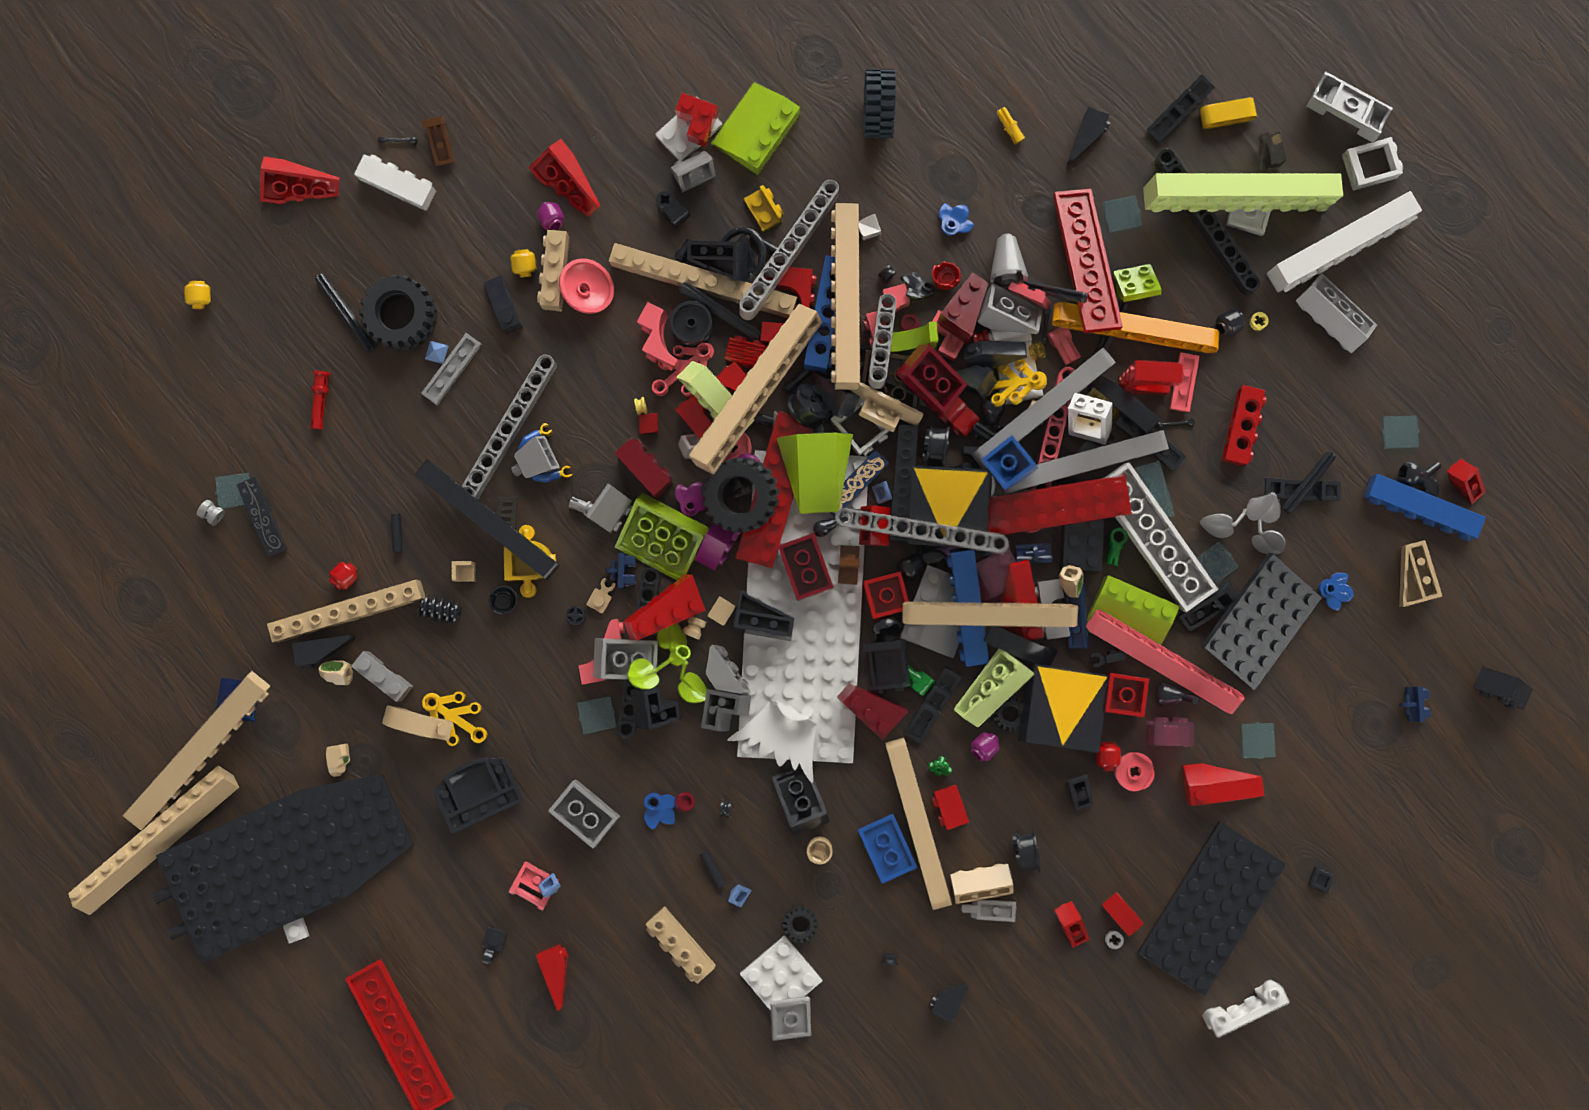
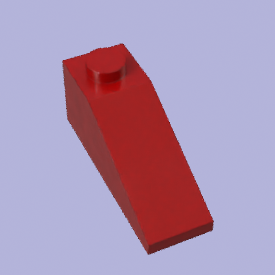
(554, 968)

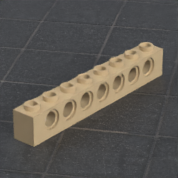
(346, 611)

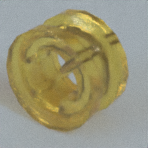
(1037, 351)

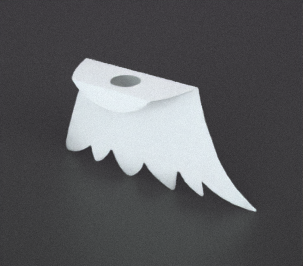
(782, 731)

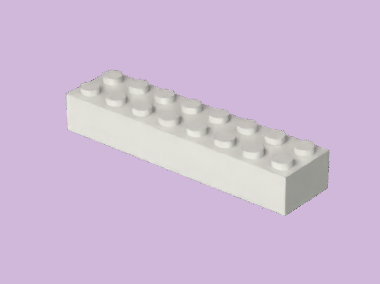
(1344, 243)
(1163, 545)

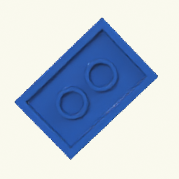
(887, 848)

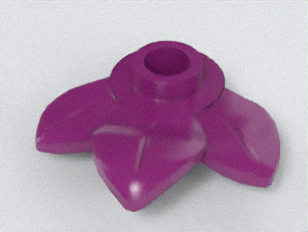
(691, 496)

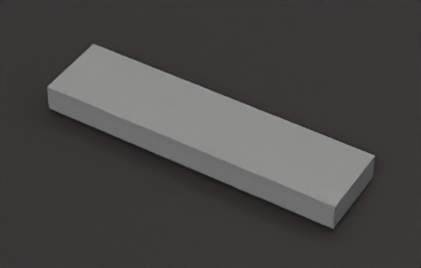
(451, 369)

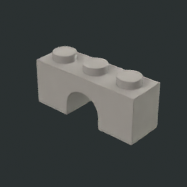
(1046, 593)
(380, 676)

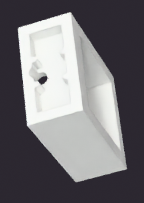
(1354, 168)
(1088, 428)
(867, 448)

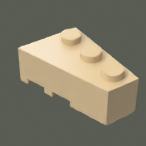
(1417, 575)

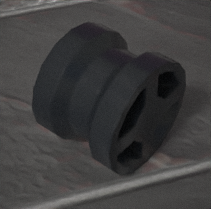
(572, 615)

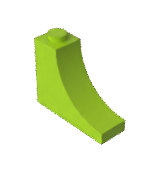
(907, 341)

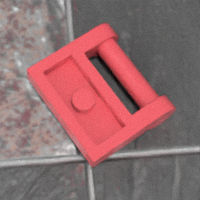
(531, 877)

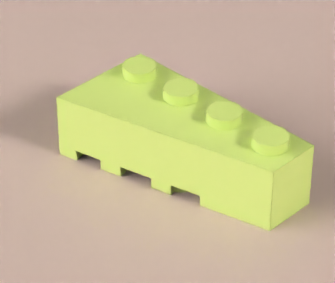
(705, 388)
(992, 687)

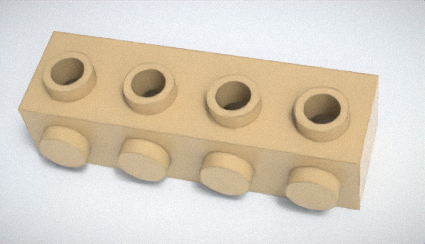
(553, 261)
(680, 945)

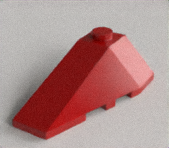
(562, 172)
(290, 181)
(1021, 590)
(1214, 784)

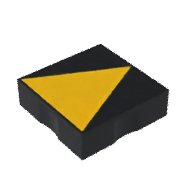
(950, 499)
(1064, 708)

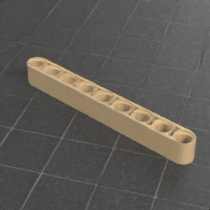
(990, 614)
(918, 823)

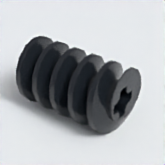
(440, 610)

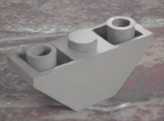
(724, 672)

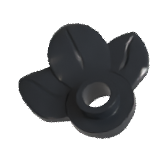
(918, 286)

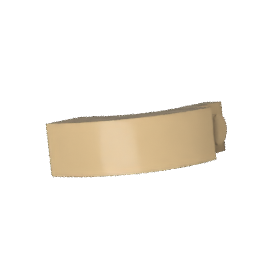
(417, 723)

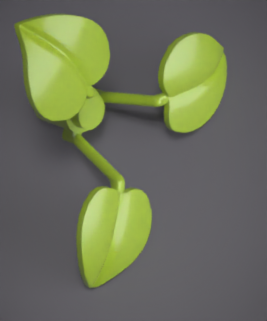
(644, 676)

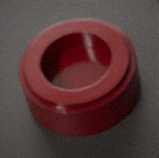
(909, 322)
(684, 801)

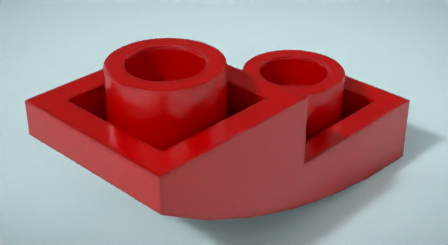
(1123, 914)

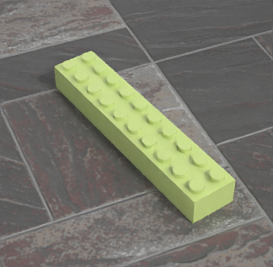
(1242, 192)

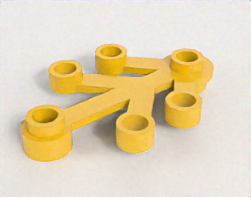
(1035, 381)
(452, 714)

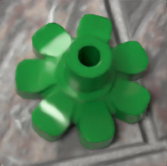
(940, 767)

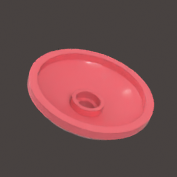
(592, 279)

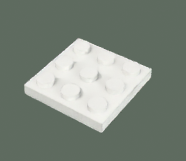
(780, 973)

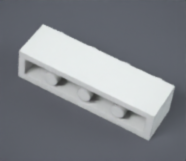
(395, 182)

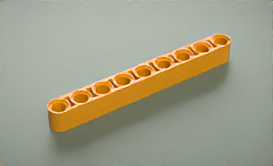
(1146, 330)

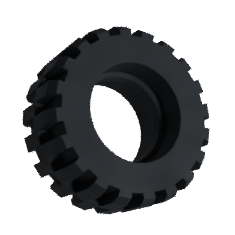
(381, 295)
(717, 504)

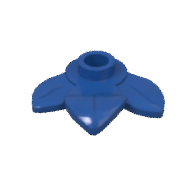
(956, 217)
(1338, 591)
(661, 812)

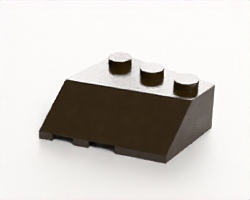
(893, 386)

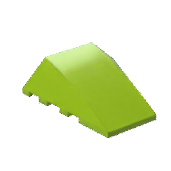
(816, 469)

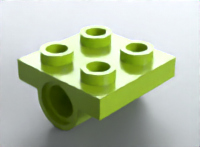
(1136, 283)

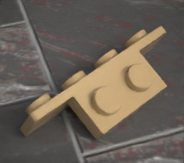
(884, 409)

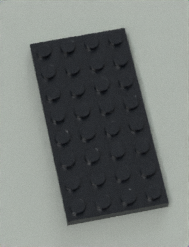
(1211, 908)

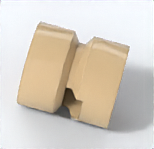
(819, 850)

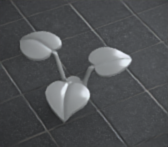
(1261, 508)

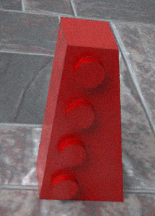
(668, 608)

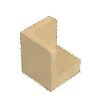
(463, 571)
(721, 611)

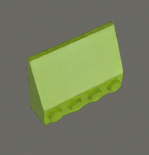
(757, 127)
(661, 537)
(1135, 608)

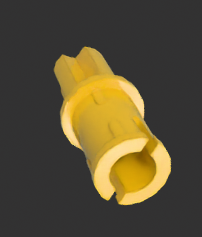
(1010, 125)

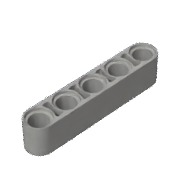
(879, 349)

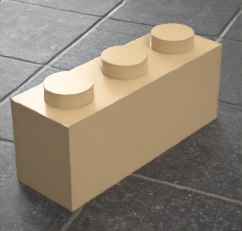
(981, 883)

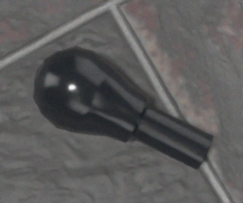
(824, 527)

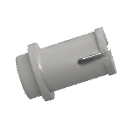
(580, 505)

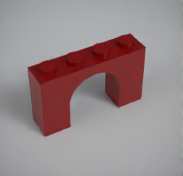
(799, 282)
(1151, 377)
(695, 414)

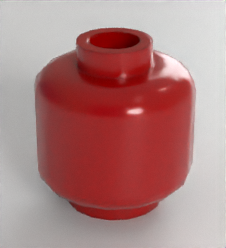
(343, 575)
(1108, 756)

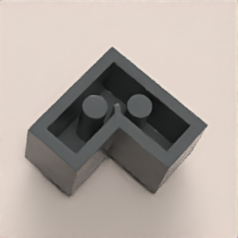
(720, 707)

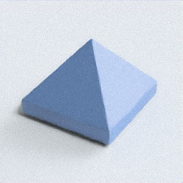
(436, 352)
(882, 492)
(549, 886)
(739, 895)

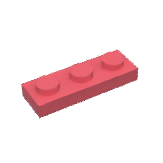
(1182, 394)

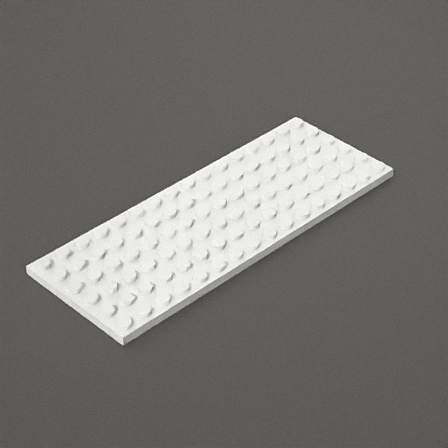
(824, 640)

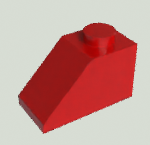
(1466, 480)
(1072, 924)

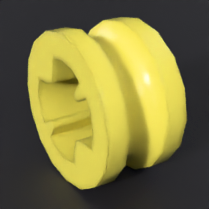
(1259, 315)
(640, 406)

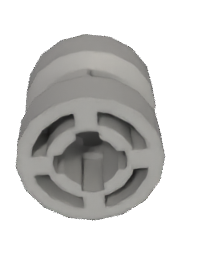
(210, 512)

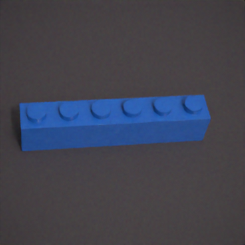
(1424, 507)
(966, 590)

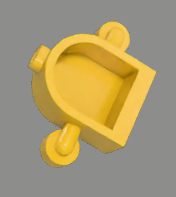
(518, 570)

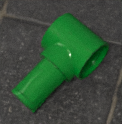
(1115, 547)
(920, 681)

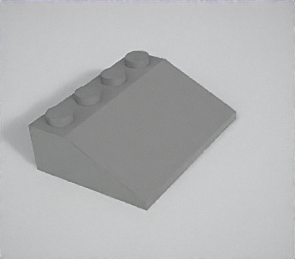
(938, 638)

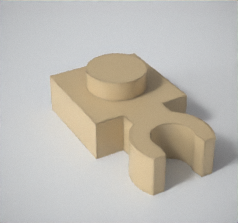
(600, 599)

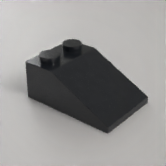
(800, 800)

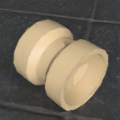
(694, 627)

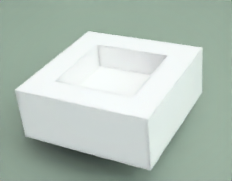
(296, 930)

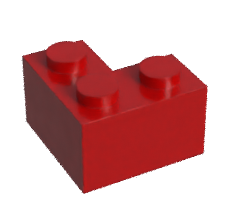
(700, 114)

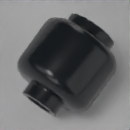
(1230, 323)

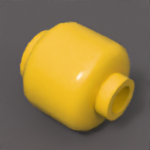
(523, 262)
(197, 294)

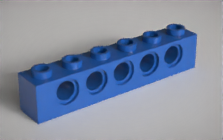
(813, 360)

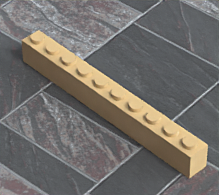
(703, 280)
(846, 296)
(755, 388)
(194, 753)
(153, 840)

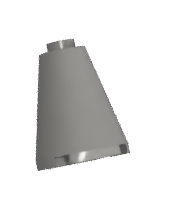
(1008, 263)

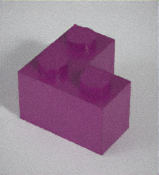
(714, 546)

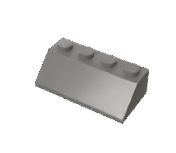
(1336, 313)

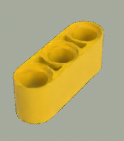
(1228, 113)

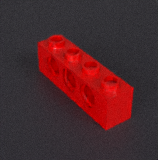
(1231, 452)

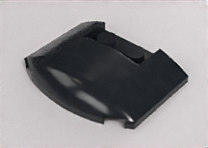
(476, 792)

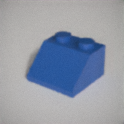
(1009, 463)

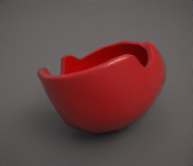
(946, 276)

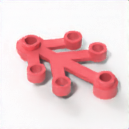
(697, 357)

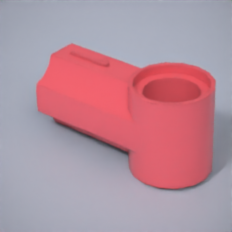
(1062, 340)

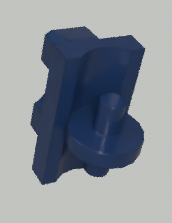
(1034, 553)
(623, 579)
(1415, 704)

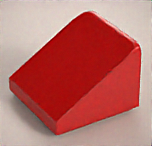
(649, 423)

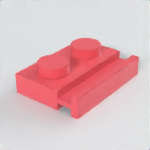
(1037, 297)

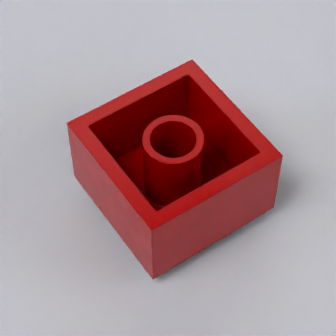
(885, 595)
(1126, 695)

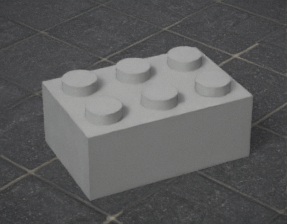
(584, 813)

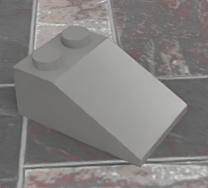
(693, 170)
(1009, 312)
(610, 509)
(615, 656)

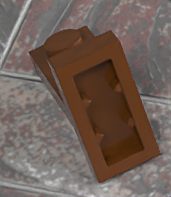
(439, 140)
(848, 564)

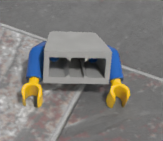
(536, 458)

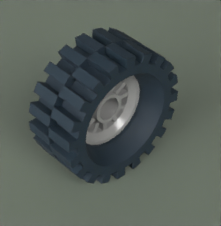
(879, 103)

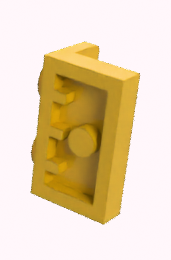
(763, 208)

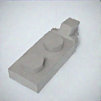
(991, 910)

